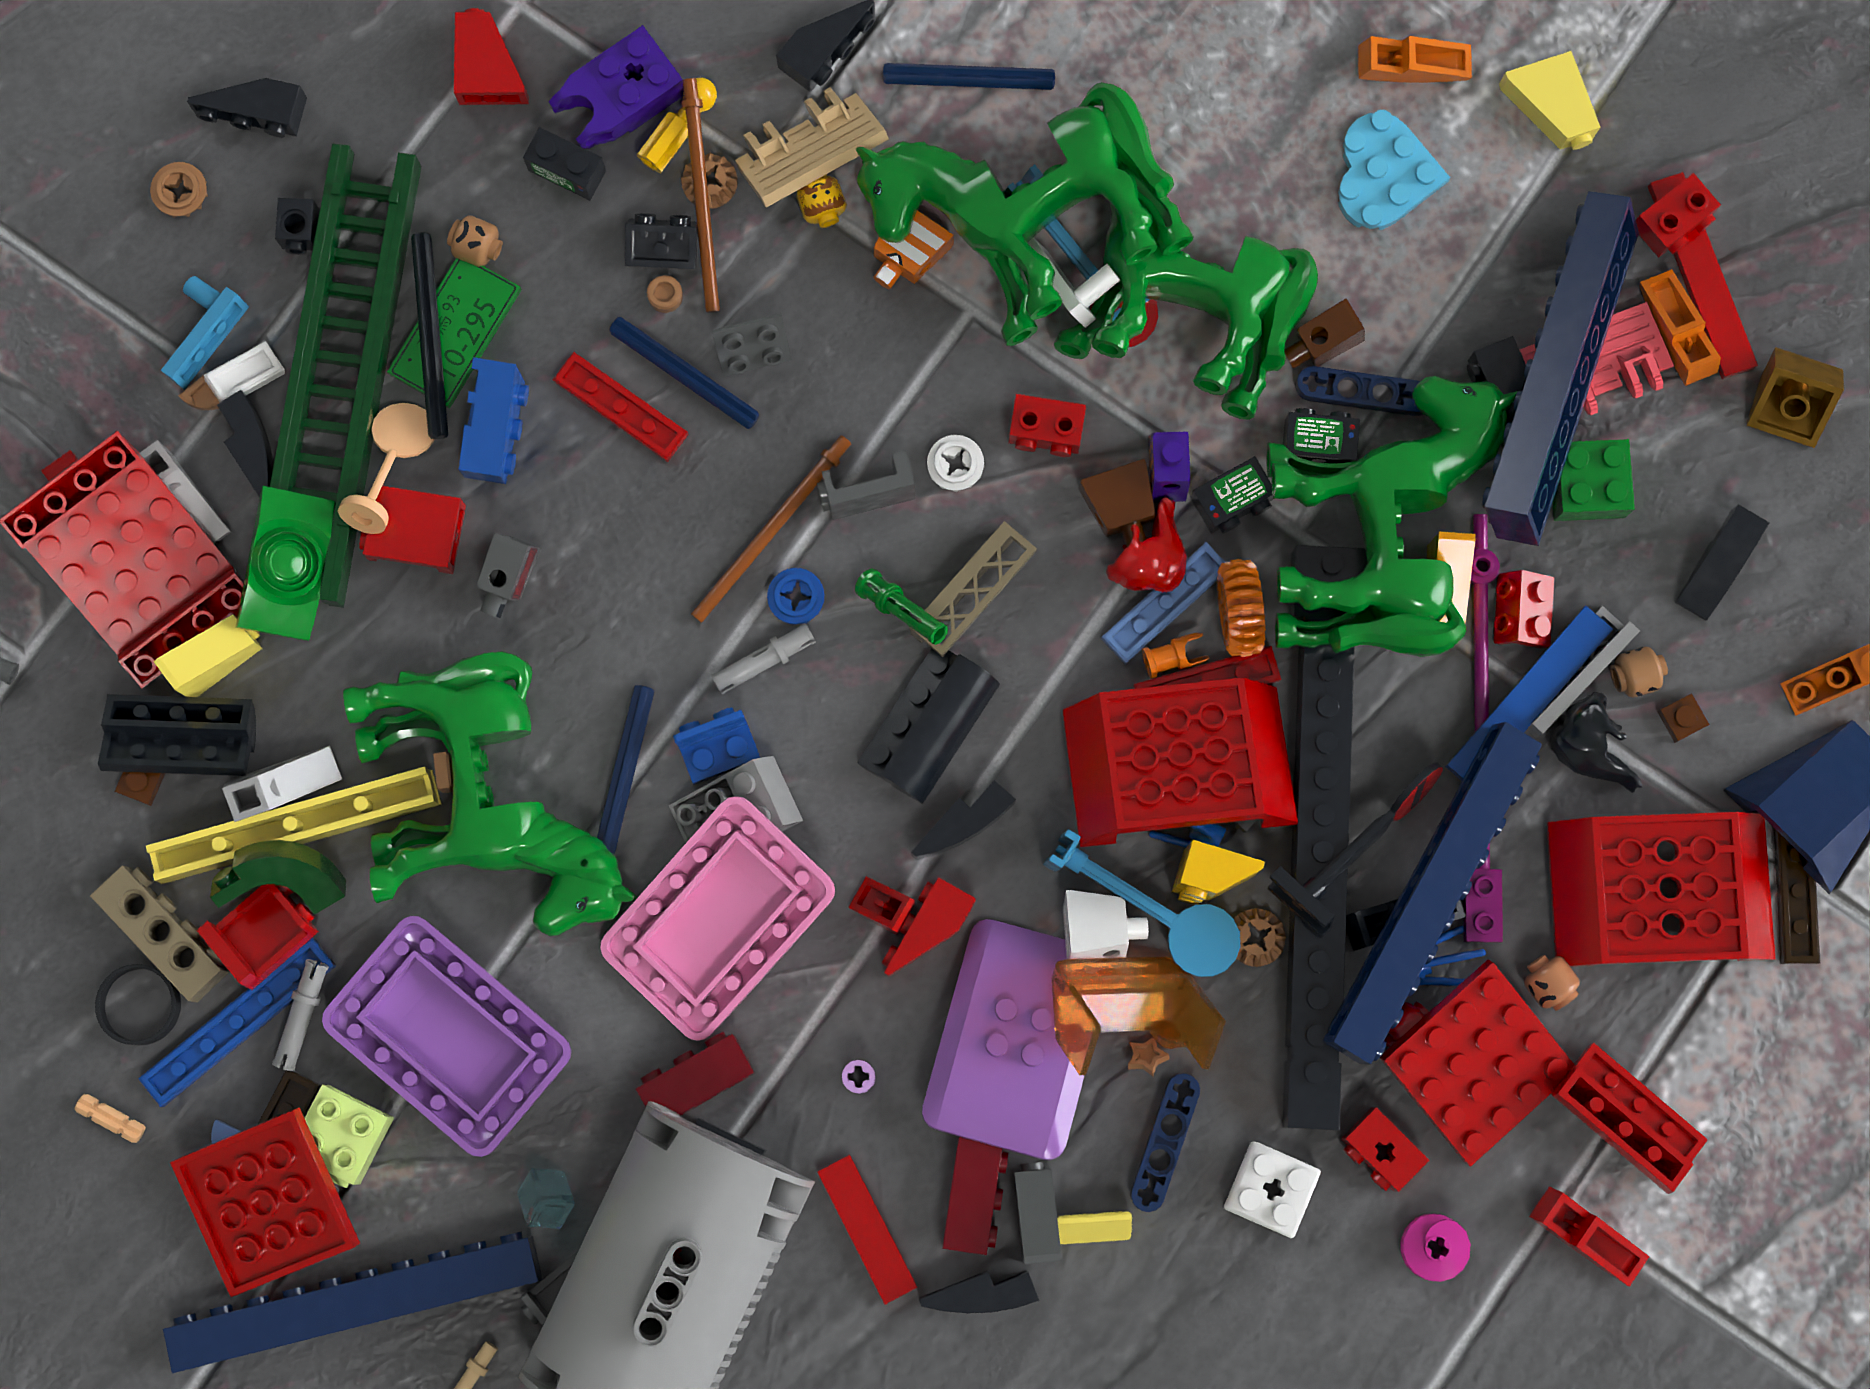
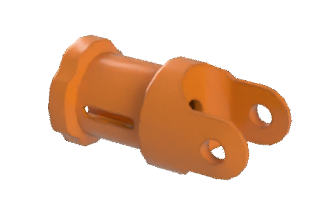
(1170, 656)

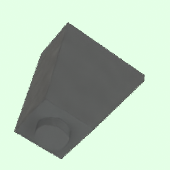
(1037, 1214)

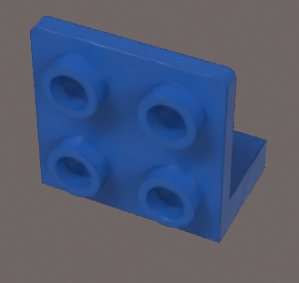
(716, 745)

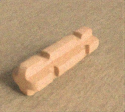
(110, 1118)

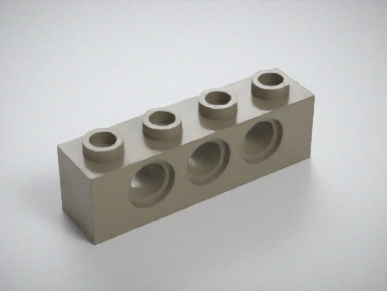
(116, 898)

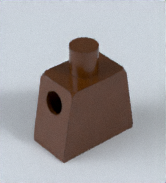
(1337, 325)
(1120, 499)

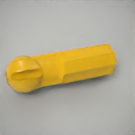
(673, 131)

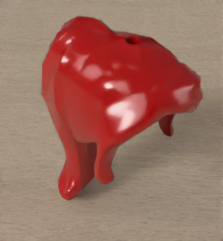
(1155, 562)

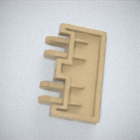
(809, 149)

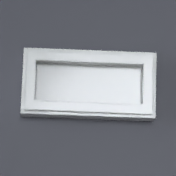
(245, 372)

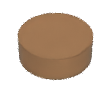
(665, 294)

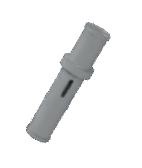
(764, 658)
(303, 1004)

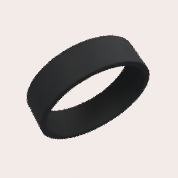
(101, 999)

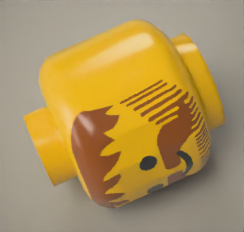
(822, 201)

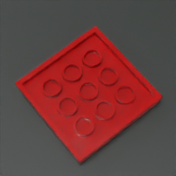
(1478, 1062)
(265, 1202)

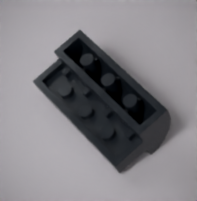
(929, 723)
(177, 735)

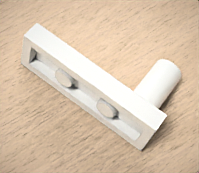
(1079, 299)

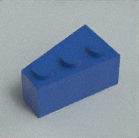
(493, 421)

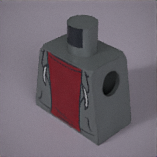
(515, 560)

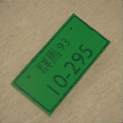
(470, 311)

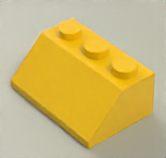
(1211, 871)

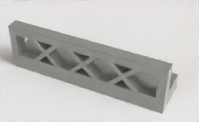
(1586, 673)

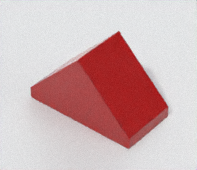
(882, 905)

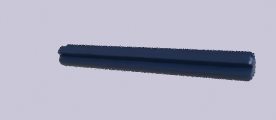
(968, 76)
(684, 372)
(625, 766)

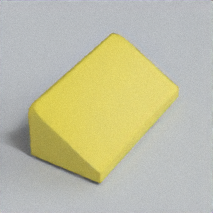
(1095, 1227)

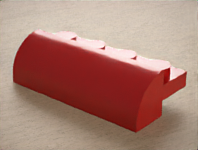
(1630, 1118)

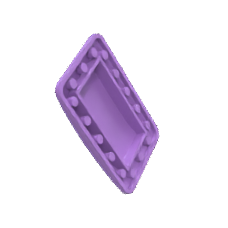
(446, 1036)
(998, 1057)

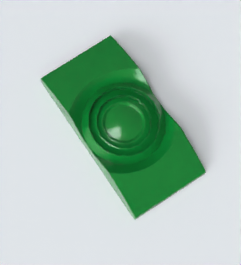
(285, 564)

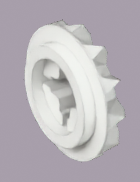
(949, 448)

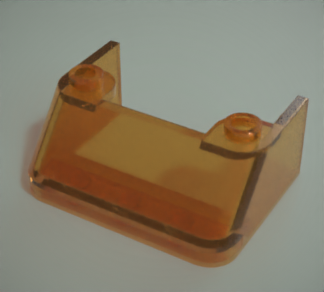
(1131, 996)

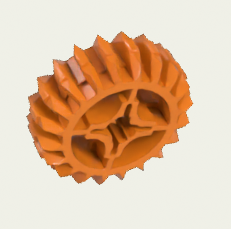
(1241, 607)

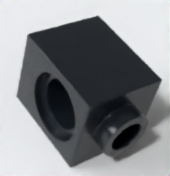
(293, 211)

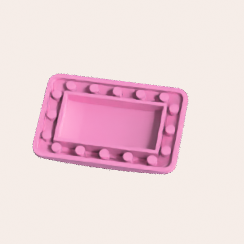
(717, 918)

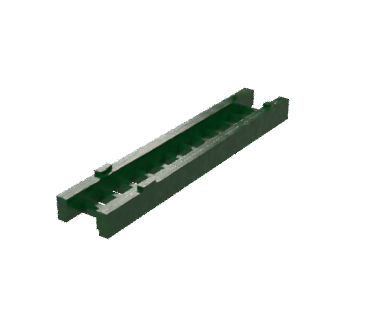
(376, 346)

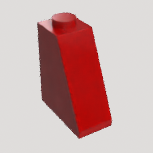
(482, 63)

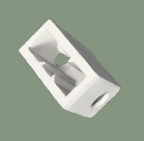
(1099, 926)

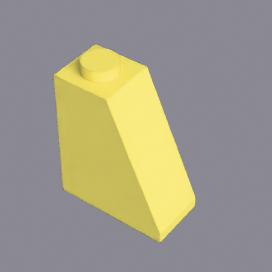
(1554, 100)
(208, 657)

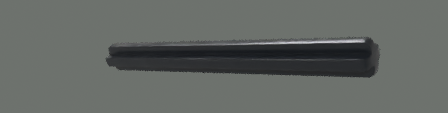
(429, 336)

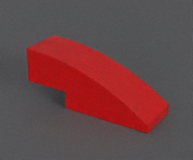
(1589, 1236)

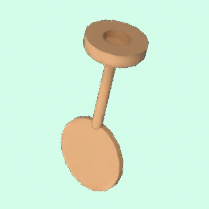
(400, 433)

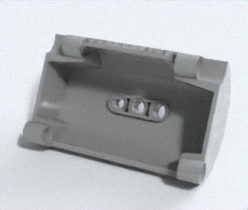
(668, 1193)

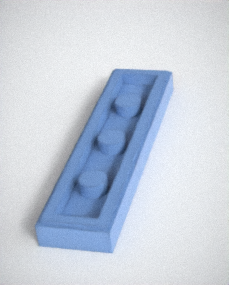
(1160, 608)

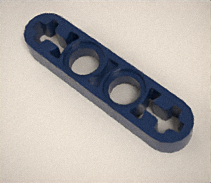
(1364, 397)
(1170, 1144)

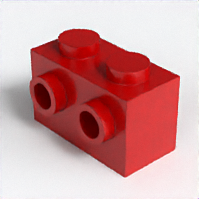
(1676, 215)
(1047, 425)

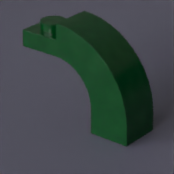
(281, 864)

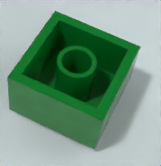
(1595, 482)

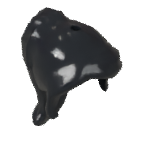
(1584, 746)

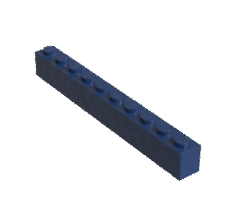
(1433, 893)
(351, 1304)

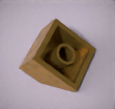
(1796, 397)

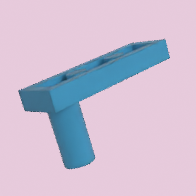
(222, 315)

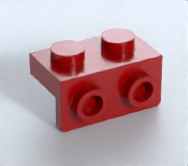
(1524, 609)

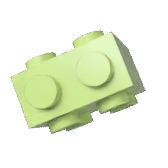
(346, 1133)

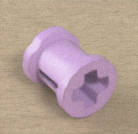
(866, 1068)

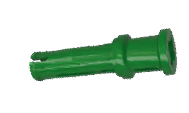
(879, 593)

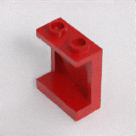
(420, 529)
(260, 934)

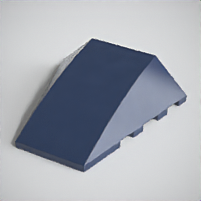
(1816, 799)

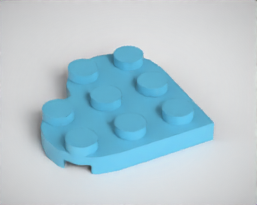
(1386, 171)

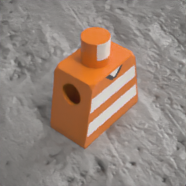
(914, 255)

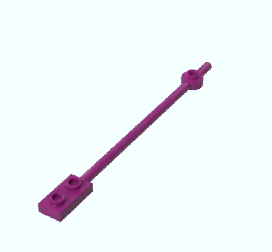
(1484, 900)

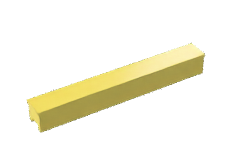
(296, 823)

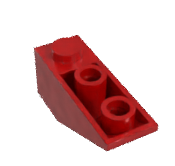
(937, 921)

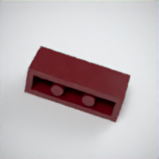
(697, 1076)
(974, 1197)

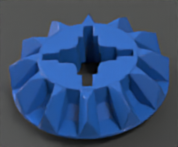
(785, 583)

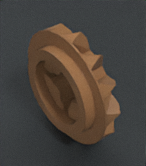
(725, 176)
(171, 177)
(1274, 941)

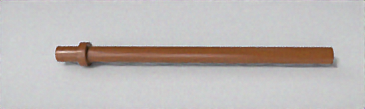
(692, 106)
(829, 459)

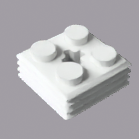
(1250, 1199)

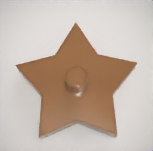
(1147, 1056)

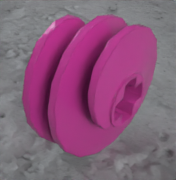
(1452, 1239)

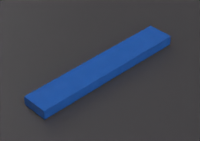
(1539, 684)
(230, 1027)

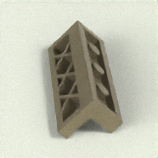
(968, 577)

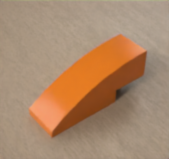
(1414, 60)
(1680, 327)

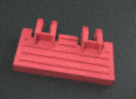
(1628, 343)

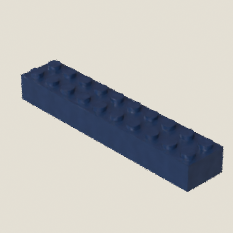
(1561, 368)

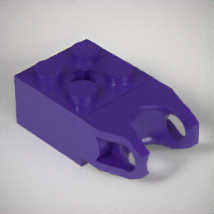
(612, 93)

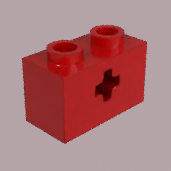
(1404, 1156)

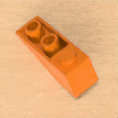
(1829, 681)

